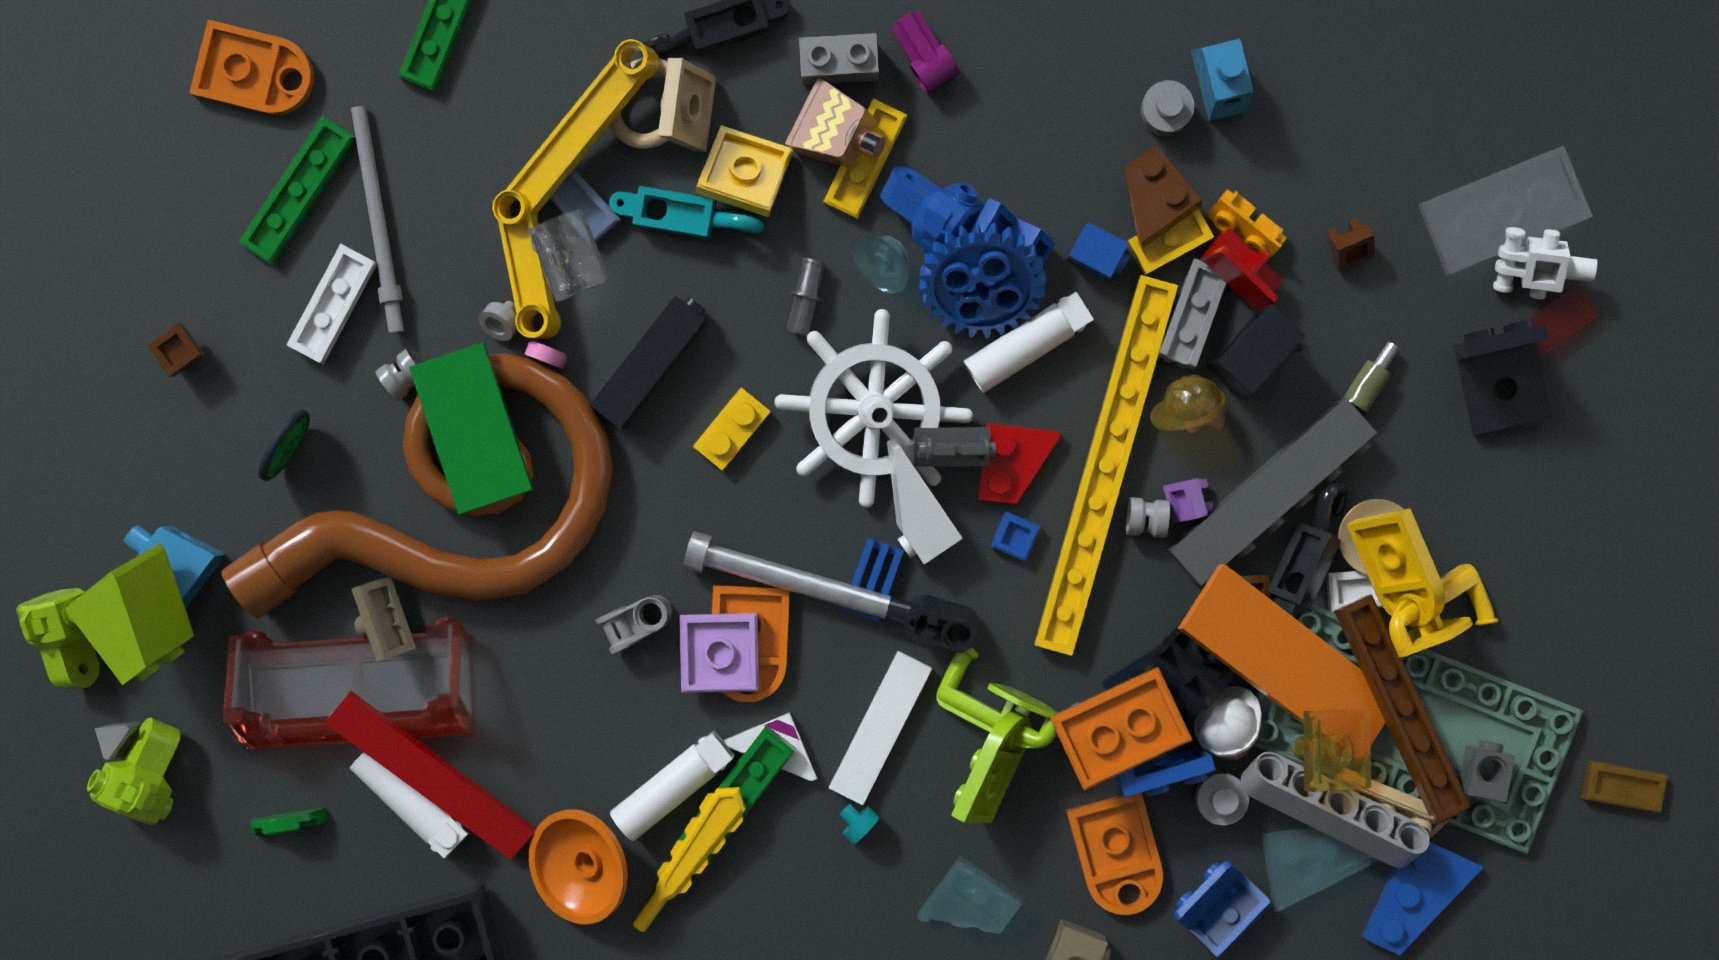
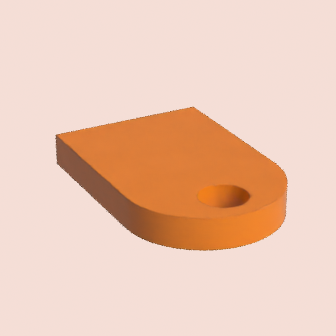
(250, 70)
(773, 631)
(1117, 850)

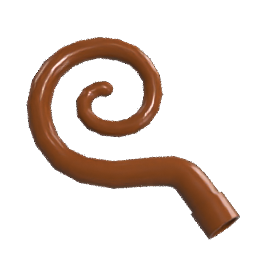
(276, 569)

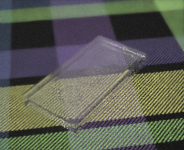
(1531, 196)

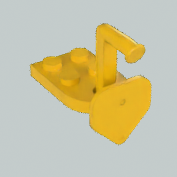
(1410, 584)

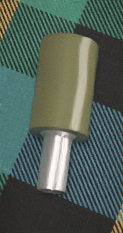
(1371, 380)

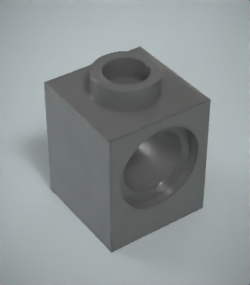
(1497, 785)

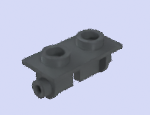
(953, 446)

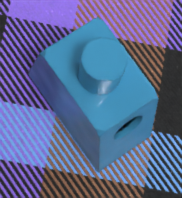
(1223, 77)
(189, 557)

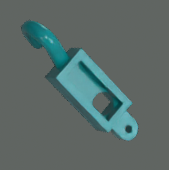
(685, 213)

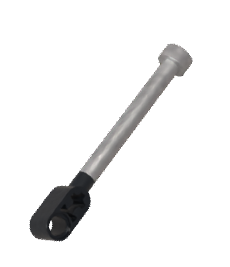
(703, 553)

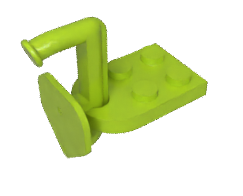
(1005, 745)

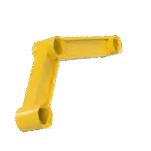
(547, 172)

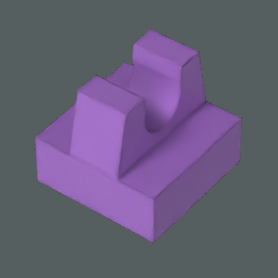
(1187, 500)

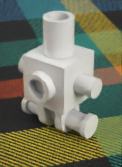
(1540, 264)

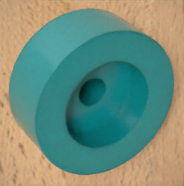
(858, 822)

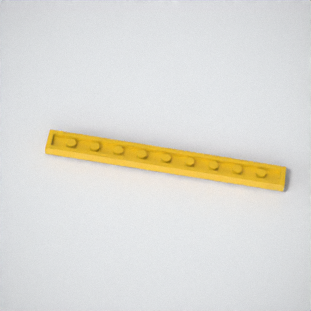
(1106, 465)

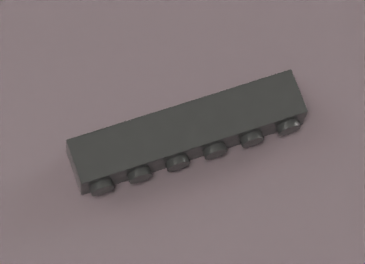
(1272, 490)

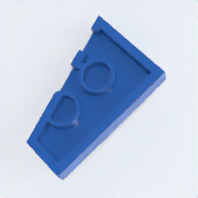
(1417, 897)

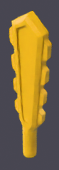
(704, 835)

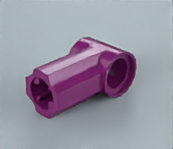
(929, 60)

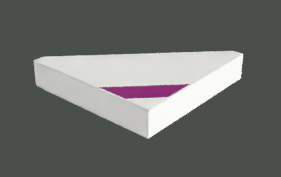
(783, 725)

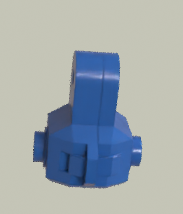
(930, 208)

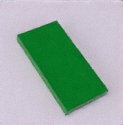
(471, 428)

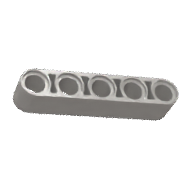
(1351, 817)

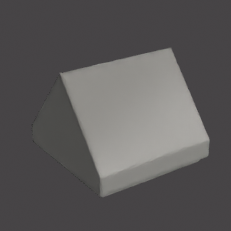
(116, 738)

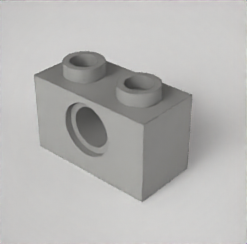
(839, 58)

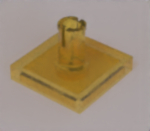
(1335, 750)

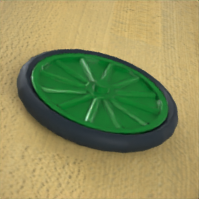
(283, 445)

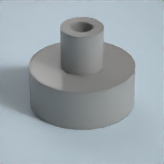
(499, 320)

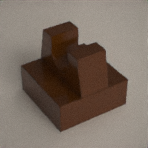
(1353, 246)
(176, 350)

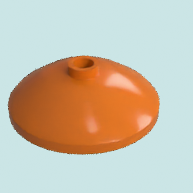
(578, 866)

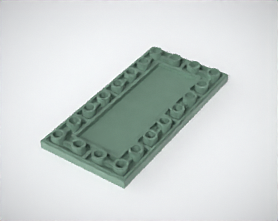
(1463, 709)

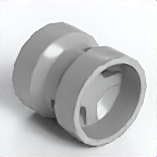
(397, 376)
(1147, 517)

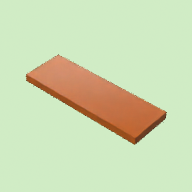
(1275, 650)

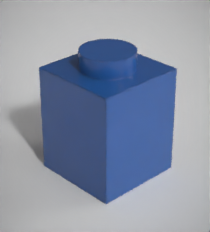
(1099, 252)

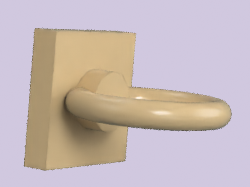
(684, 108)

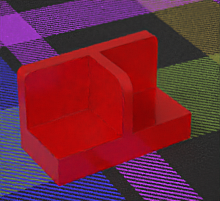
(1243, 269)

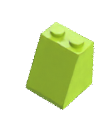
(135, 616)

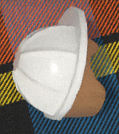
(1229, 724)

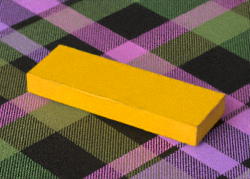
(854, 184)

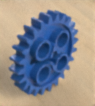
(982, 280)

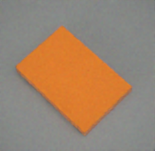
(1120, 728)

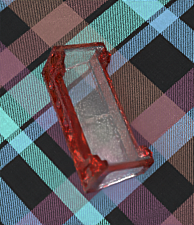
(288, 689)

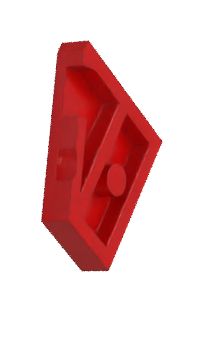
(1016, 461)

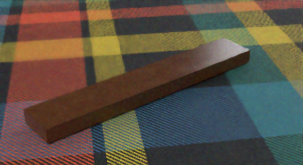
(1402, 709)

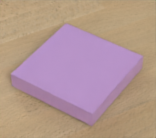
(719, 652)

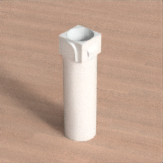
(1028, 342)
(671, 786)
(414, 809)

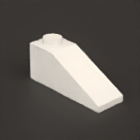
(917, 511)

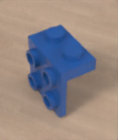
(1221, 908)

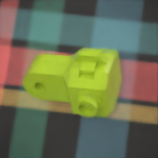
(63, 646)
(137, 782)

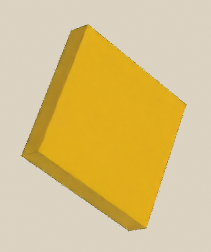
(744, 171)

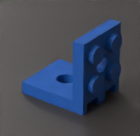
(1157, 774)

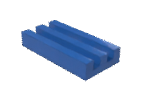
(884, 548)

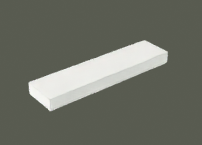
(880, 727)

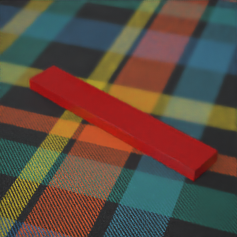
(430, 775)

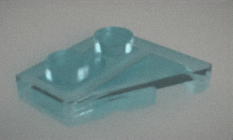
(970, 899)

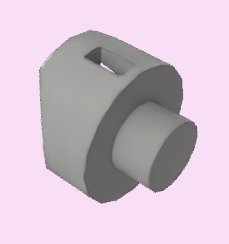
(1167, 108)
(1221, 798)

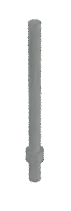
(389, 292)

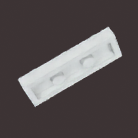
(332, 304)

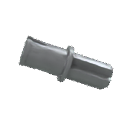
(805, 296)

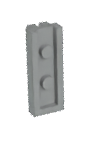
(1192, 316)

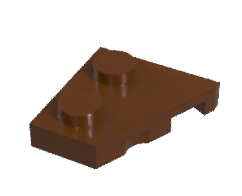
(1157, 195)

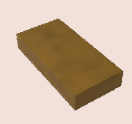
(1624, 786)

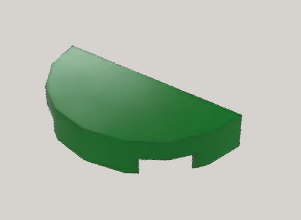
(287, 822)

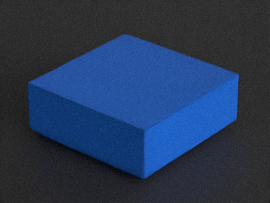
(1015, 536)

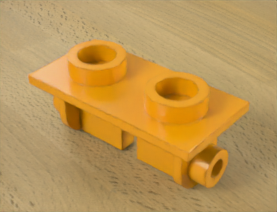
(1234, 212)

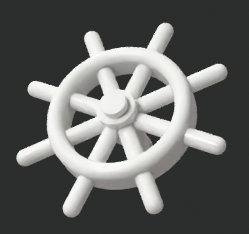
(872, 406)

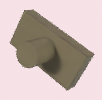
(382, 619)

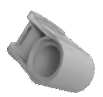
(629, 624)

